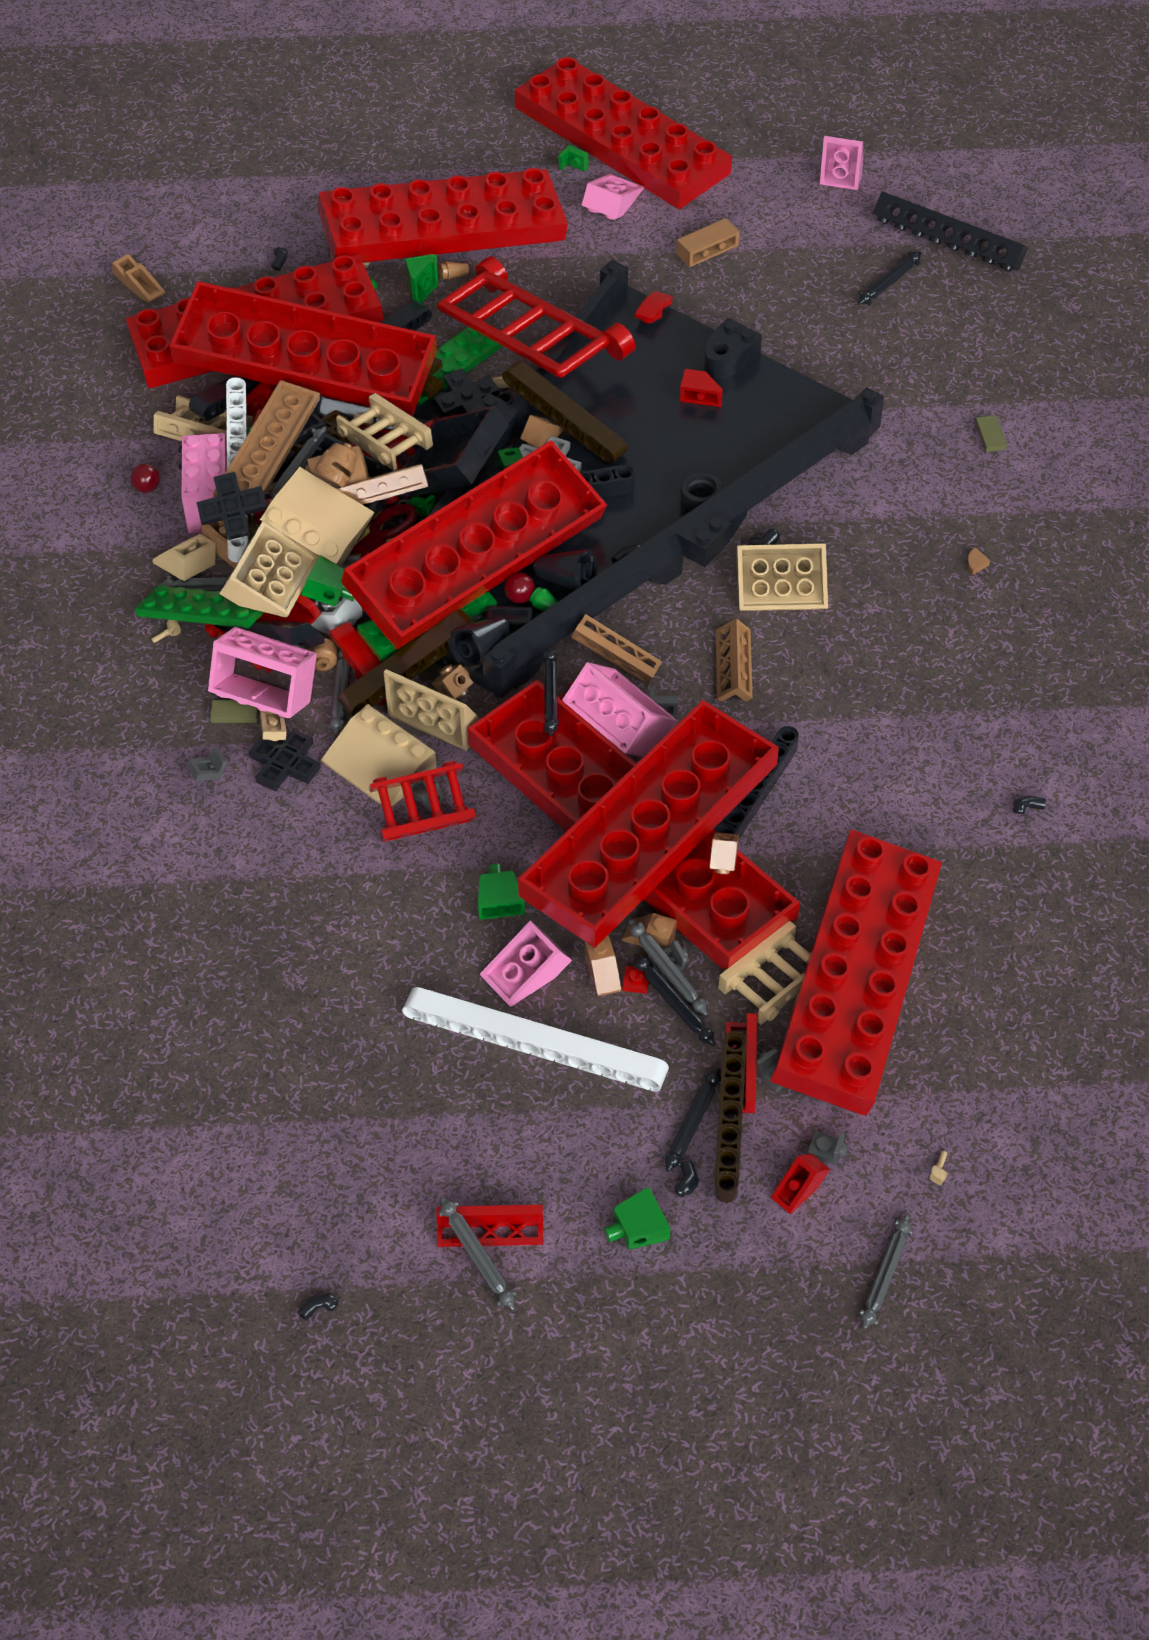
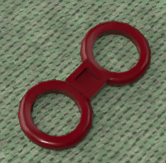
(378, 537)

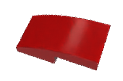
(653, 306)

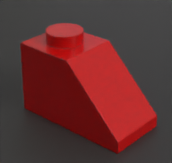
(700, 388)
(800, 1182)

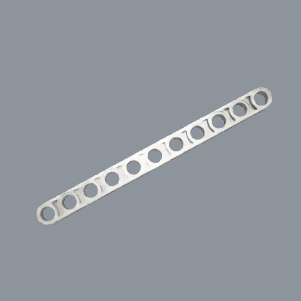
(235, 437)
(537, 1038)

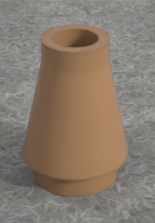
(452, 270)

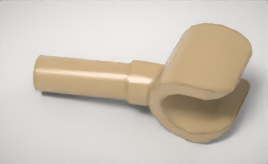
(173, 630)
(938, 1174)

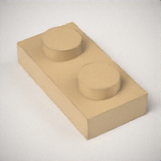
(272, 726)

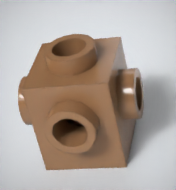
(452, 681)

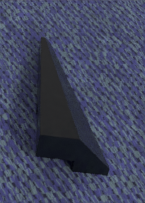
(284, 631)

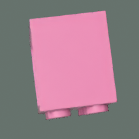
(202, 460)
(267, 653)
(618, 709)

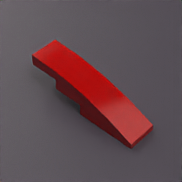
(355, 651)

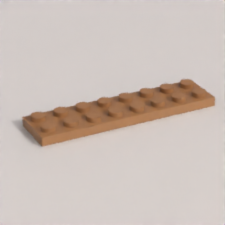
(272, 436)

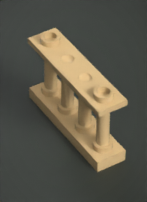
(389, 416)
(175, 427)
(751, 965)

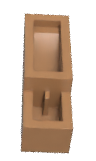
(137, 278)

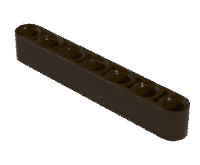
(564, 412)
(406, 663)
(730, 1126)

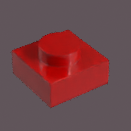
(635, 981)

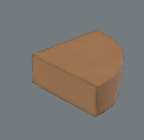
(977, 561)

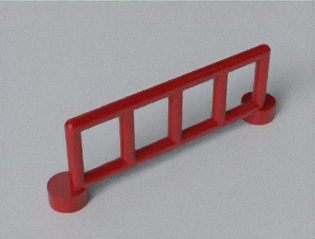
(493, 276)

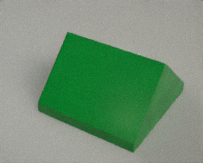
(421, 276)

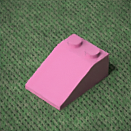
(841, 162)
(611, 195)
(525, 964)

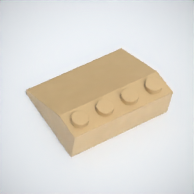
(318, 516)
(269, 573)
(782, 577)
(428, 710)
(374, 749)

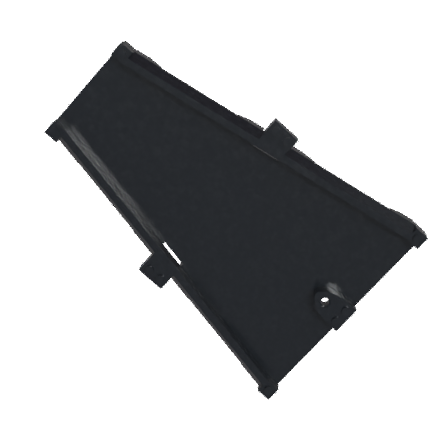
(757, 442)

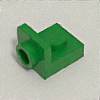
(573, 156)
(423, 506)

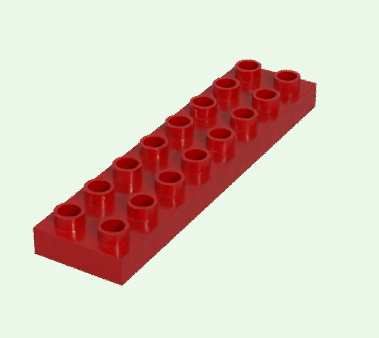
(575, 769)

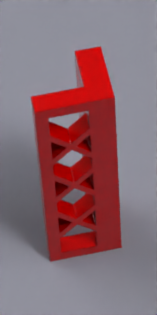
(750, 1060)
(496, 1217)

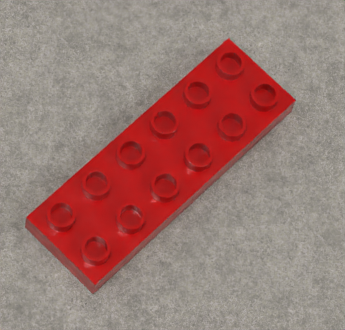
(623, 132)
(442, 215)
(332, 286)
(302, 346)
(473, 544)
(647, 823)
(857, 973)

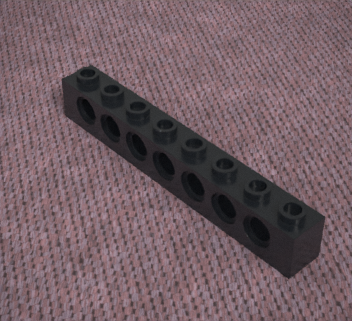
(888, 203)

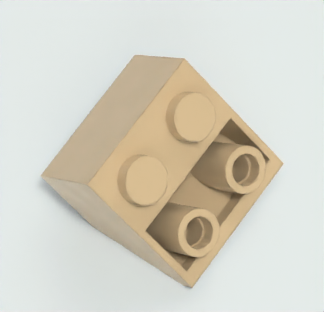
(188, 557)

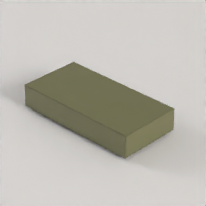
(991, 433)
(232, 712)

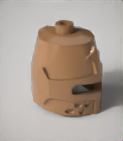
(337, 464)

